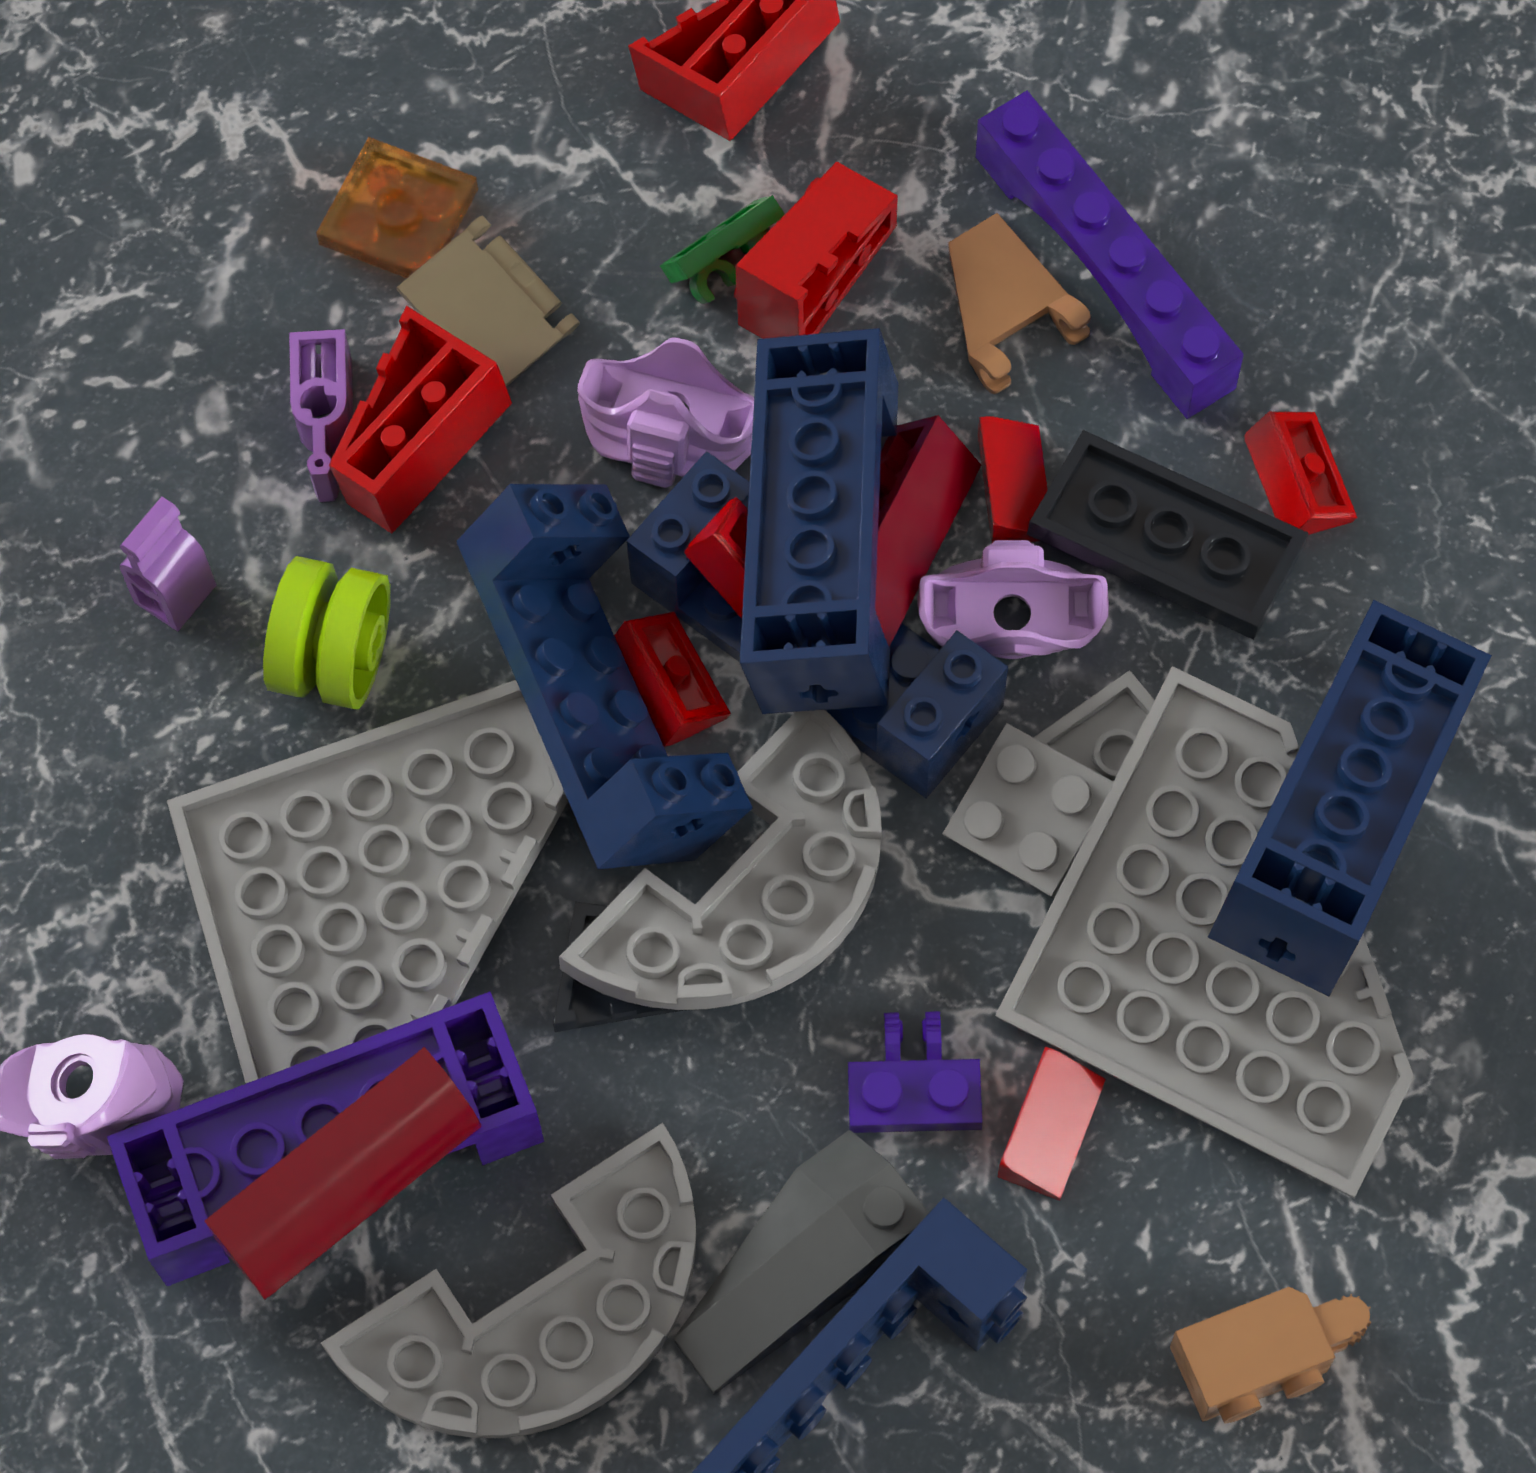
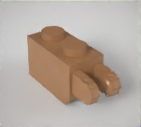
(1264, 1350)

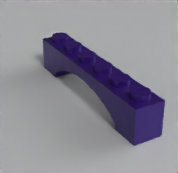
(1175, 331)

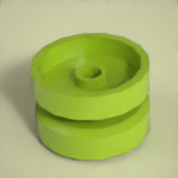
(326, 632)

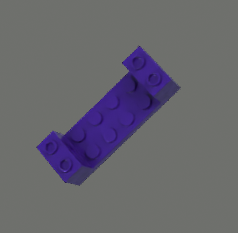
(210, 1151)

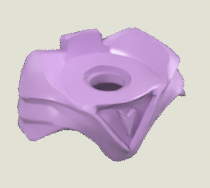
(639, 416)
(1062, 602)
(127, 1088)

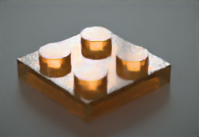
(396, 208)

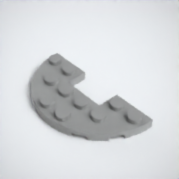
(774, 907)
(558, 1342)

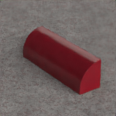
(920, 493)
(343, 1173)

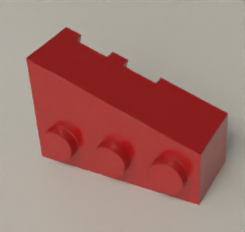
(417, 422)

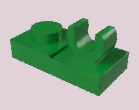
(703, 255)

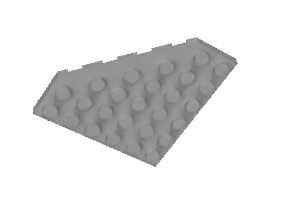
(365, 873)
(1151, 1000)

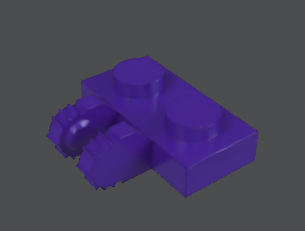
(914, 1092)

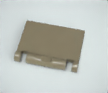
(488, 300)

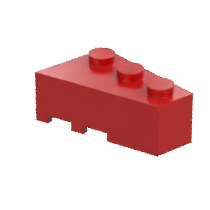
(730, 57)
(813, 255)

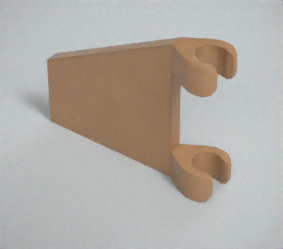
(1003, 291)

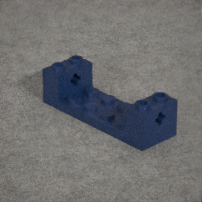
(816, 522)
(533, 574)
(935, 695)
(1350, 799)
(941, 1264)

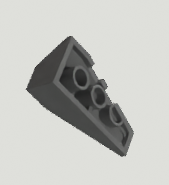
(801, 1259)

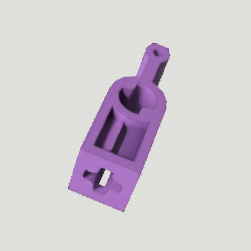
(318, 396)
(166, 566)

